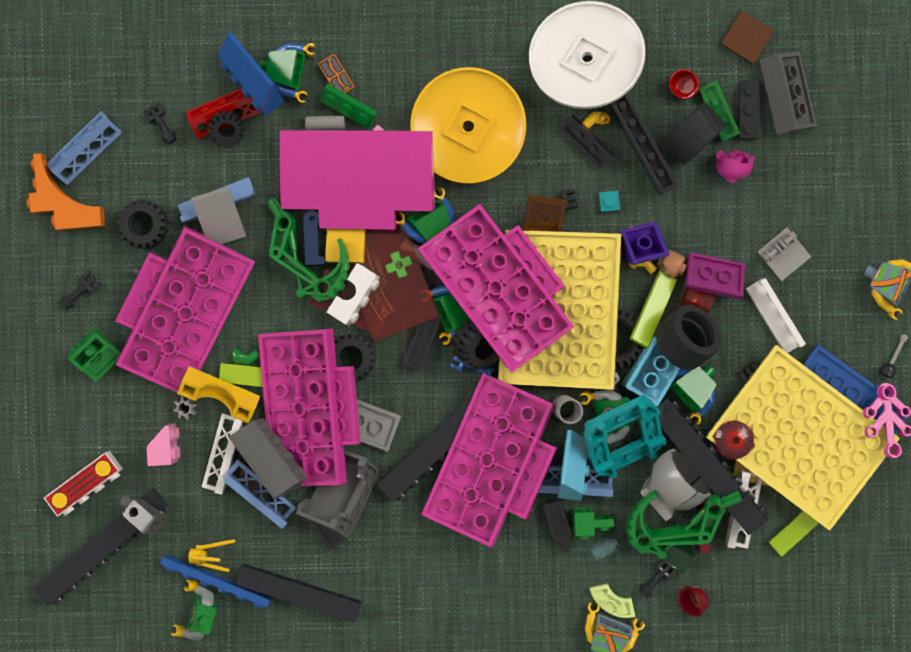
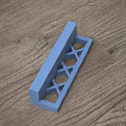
(79, 143)
(240, 191)
(593, 488)
(251, 496)

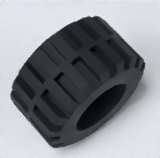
(127, 219)
(364, 346)
(466, 349)

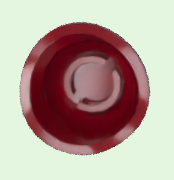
(693, 600)

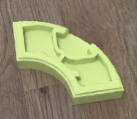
(612, 603)

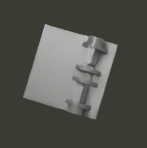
(784, 254)

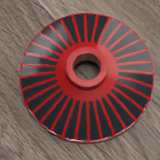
(727, 432)

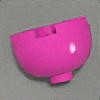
(733, 165)

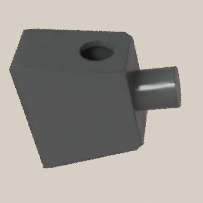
(142, 515)

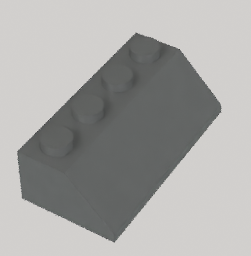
(788, 92)
(268, 458)

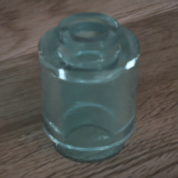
(604, 547)

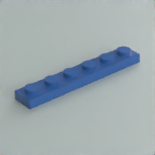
(207, 578)

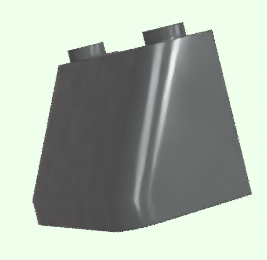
(341, 505)

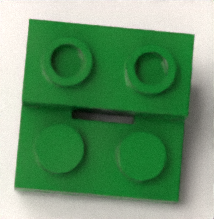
(94, 354)
(585, 522)

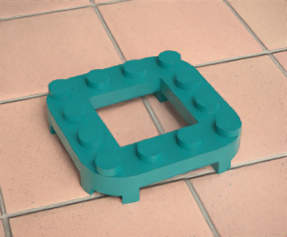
(597, 429)

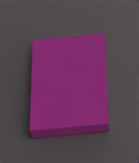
(715, 275)

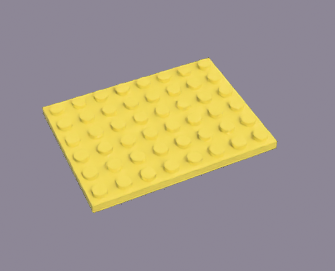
(591, 275)
(805, 437)

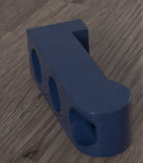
(311, 239)

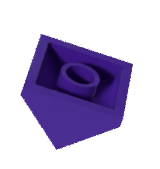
(643, 243)

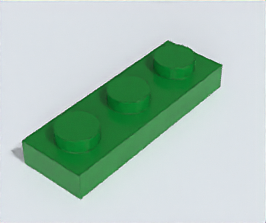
(715, 99)
(348, 106)

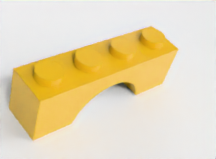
(199, 384)

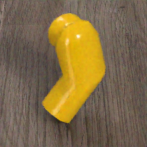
(596, 118)
(649, 266)

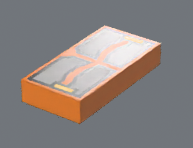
(336, 74)

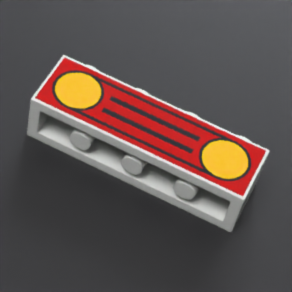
(83, 483)

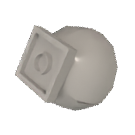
(672, 482)

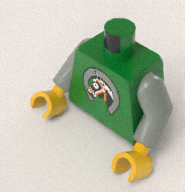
(605, 401)
(202, 613)

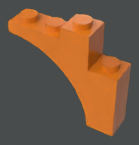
(50, 198)

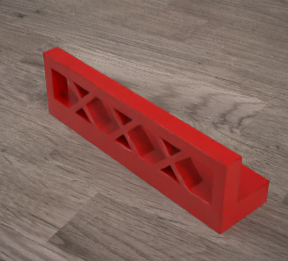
(229, 102)

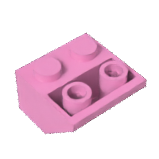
(163, 447)

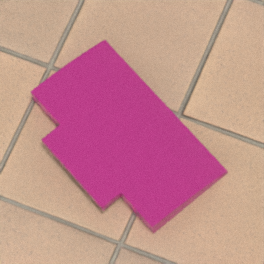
(357, 175)
(499, 285)
(180, 307)
(310, 401)
(493, 462)

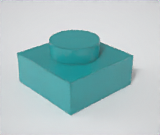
(609, 201)

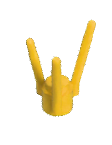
(199, 557)

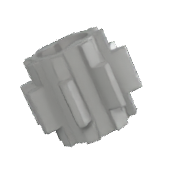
(183, 412)

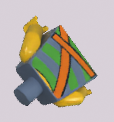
(890, 284)
(609, 634)

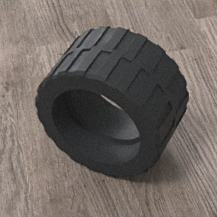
(694, 133)
(676, 345)

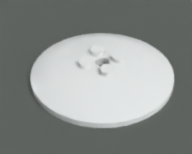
(580, 31)

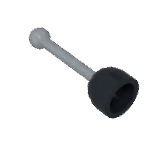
(888, 369)

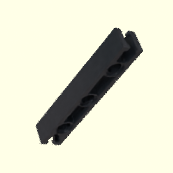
(299, 592)

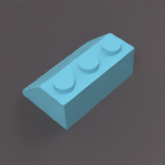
(650, 373)
(574, 467)

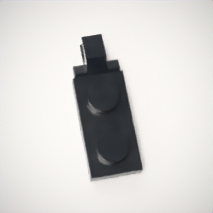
(558, 524)

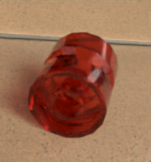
(698, 299)

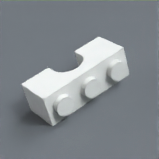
(347, 310)

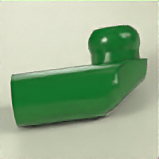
(245, 359)

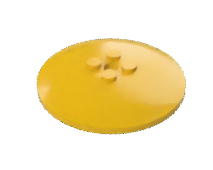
(489, 105)

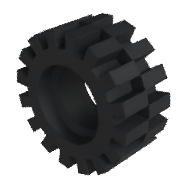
(222, 139)

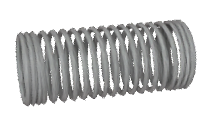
(575, 416)

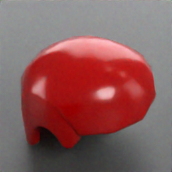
(684, 84)

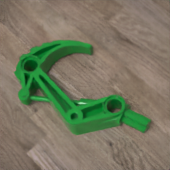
(284, 241)
(699, 531)

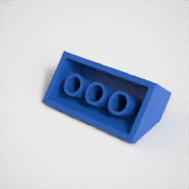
(249, 76)

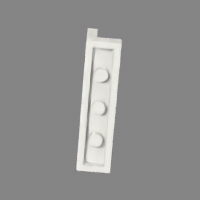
(775, 315)
(227, 458)
(733, 526)

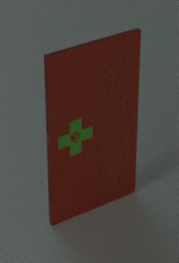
(403, 293)

